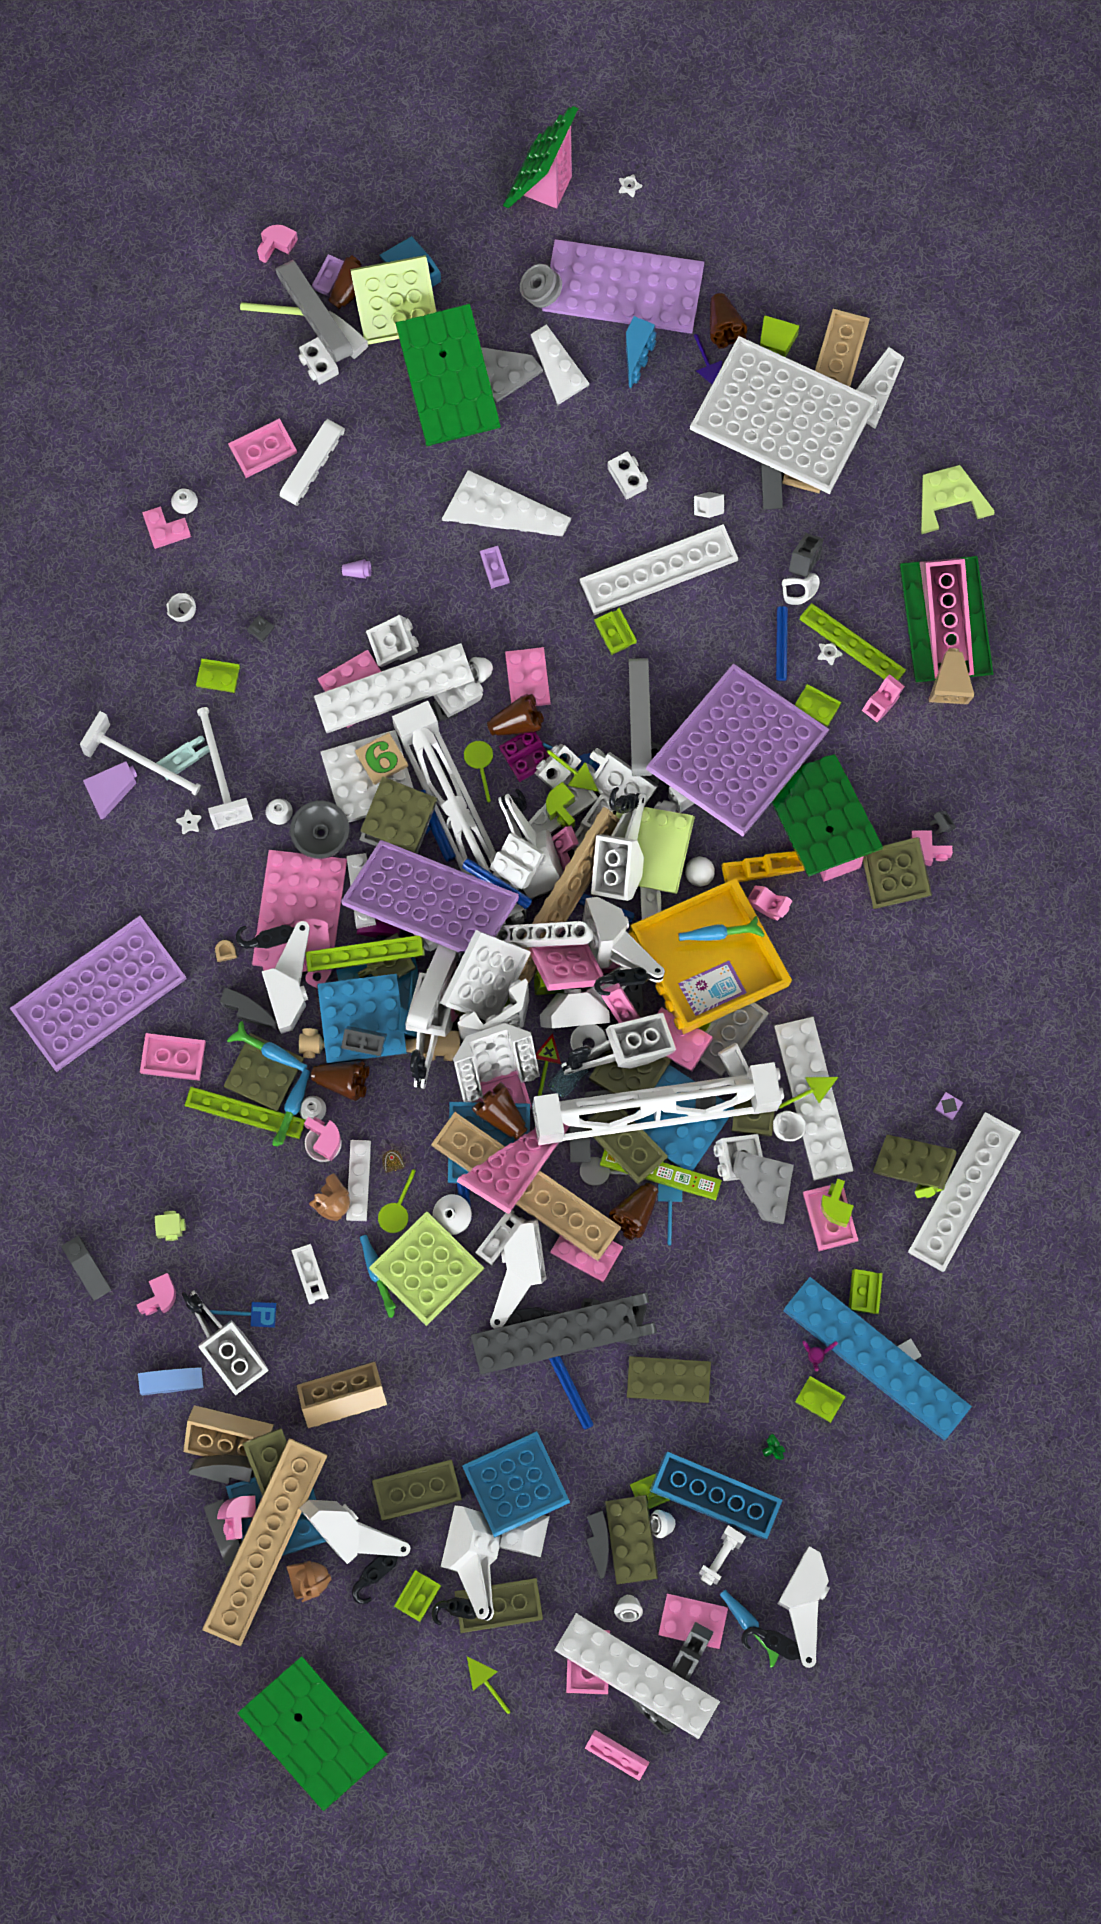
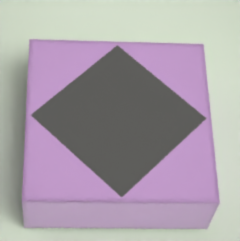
(949, 1106)

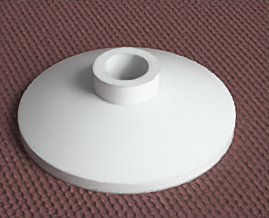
(460, 1216)

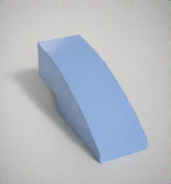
(170, 1381)

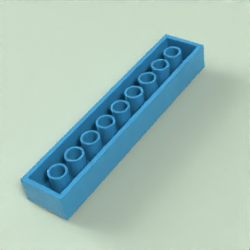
(877, 1358)

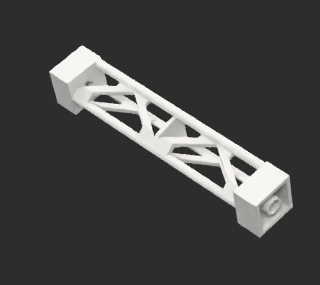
(418, 728)
(758, 1085)

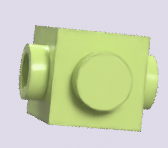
(169, 1225)

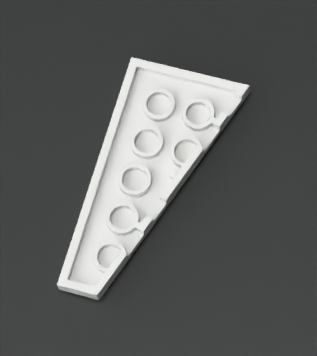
(492, 505)

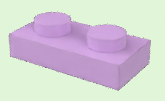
(327, 275)
(494, 567)

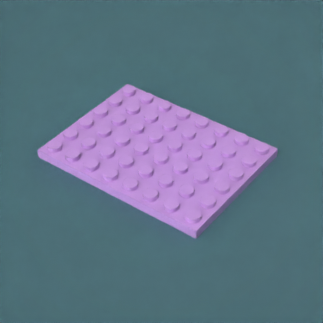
(737, 749)

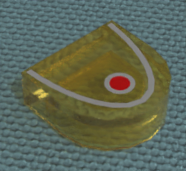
(392, 1161)

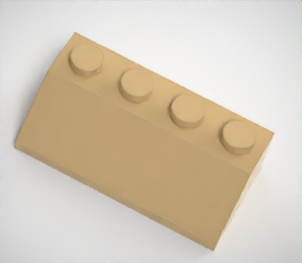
(341, 1395)
(220, 1433)

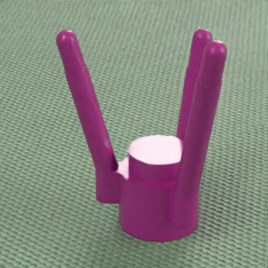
(816, 1354)

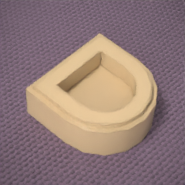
(225, 951)

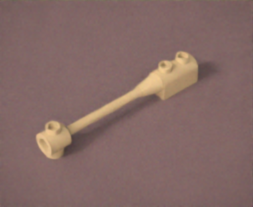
(312, 1043)

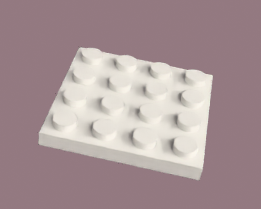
(350, 781)
(485, 976)

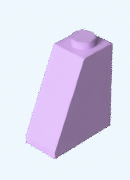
(110, 787)

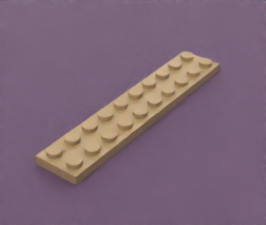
(838, 359)
(572, 882)
(543, 1197)
(264, 1542)

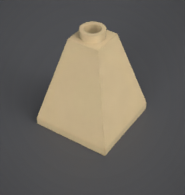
(952, 680)

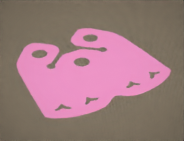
(317, 940)

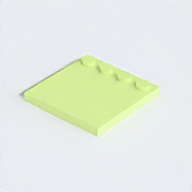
(392, 294)
(664, 845)
(426, 1268)

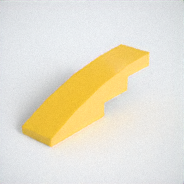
(762, 867)

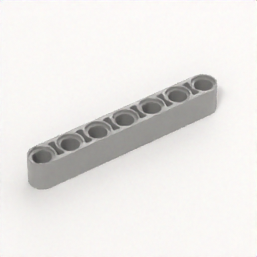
(314, 311)
(640, 716)

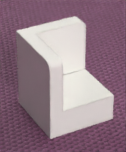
(709, 504)

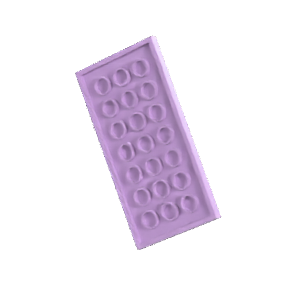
(626, 284)
(428, 897)
(98, 993)

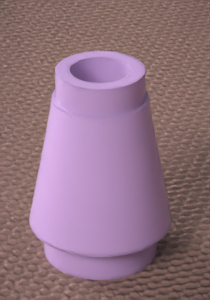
(357, 569)

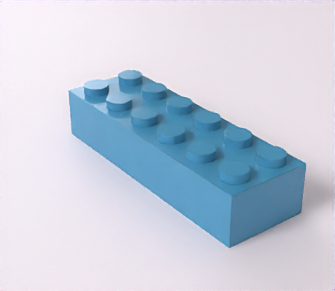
(716, 1495)

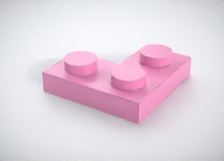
(163, 533)
(564, 842)

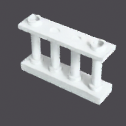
(732, 1540)

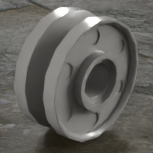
(541, 285)

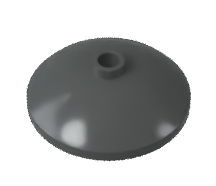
(317, 817)

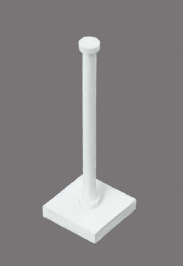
(96, 735)
(229, 812)

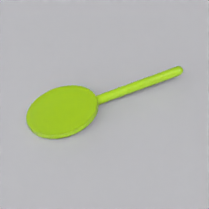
(478, 756)
(394, 1216)

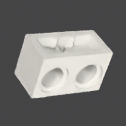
(320, 360)
(623, 477)
(560, 771)

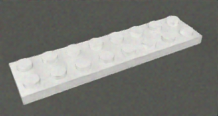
(658, 569)
(394, 688)
(824, 1133)
(964, 1192)
(637, 1676)

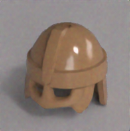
(333, 1200)
(308, 1579)

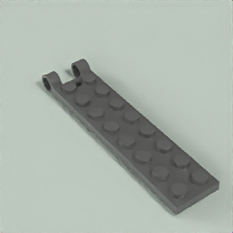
(560, 1334)

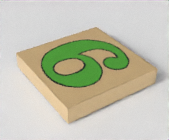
(381, 758)

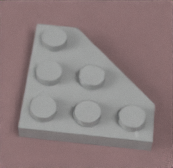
(508, 371)
(765, 1184)

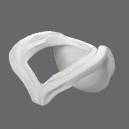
(810, 584)

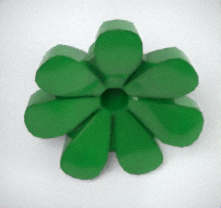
(774, 1448)

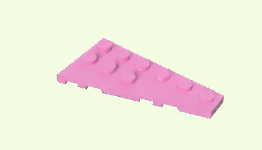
(509, 1171)

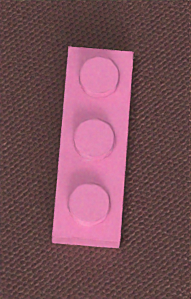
(620, 1004)
(617, 1755)

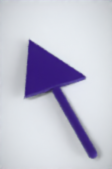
(710, 371)

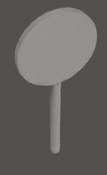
(594, 1174)

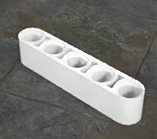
(311, 461)
(552, 934)
(433, 988)

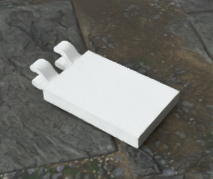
(617, 773)

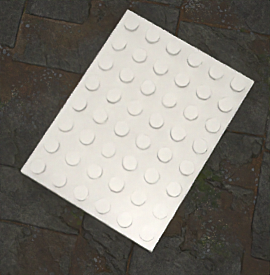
(783, 414)

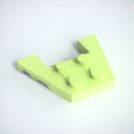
(947, 489)

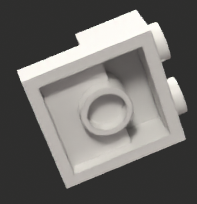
(392, 640)
(459, 698)
(516, 862)
(726, 1151)

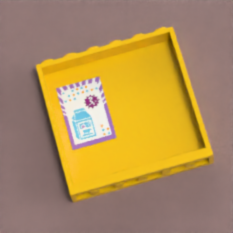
(710, 976)

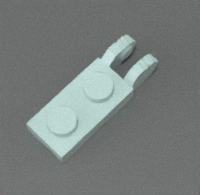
(184, 756)

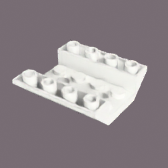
(512, 1014)
(494, 1054)

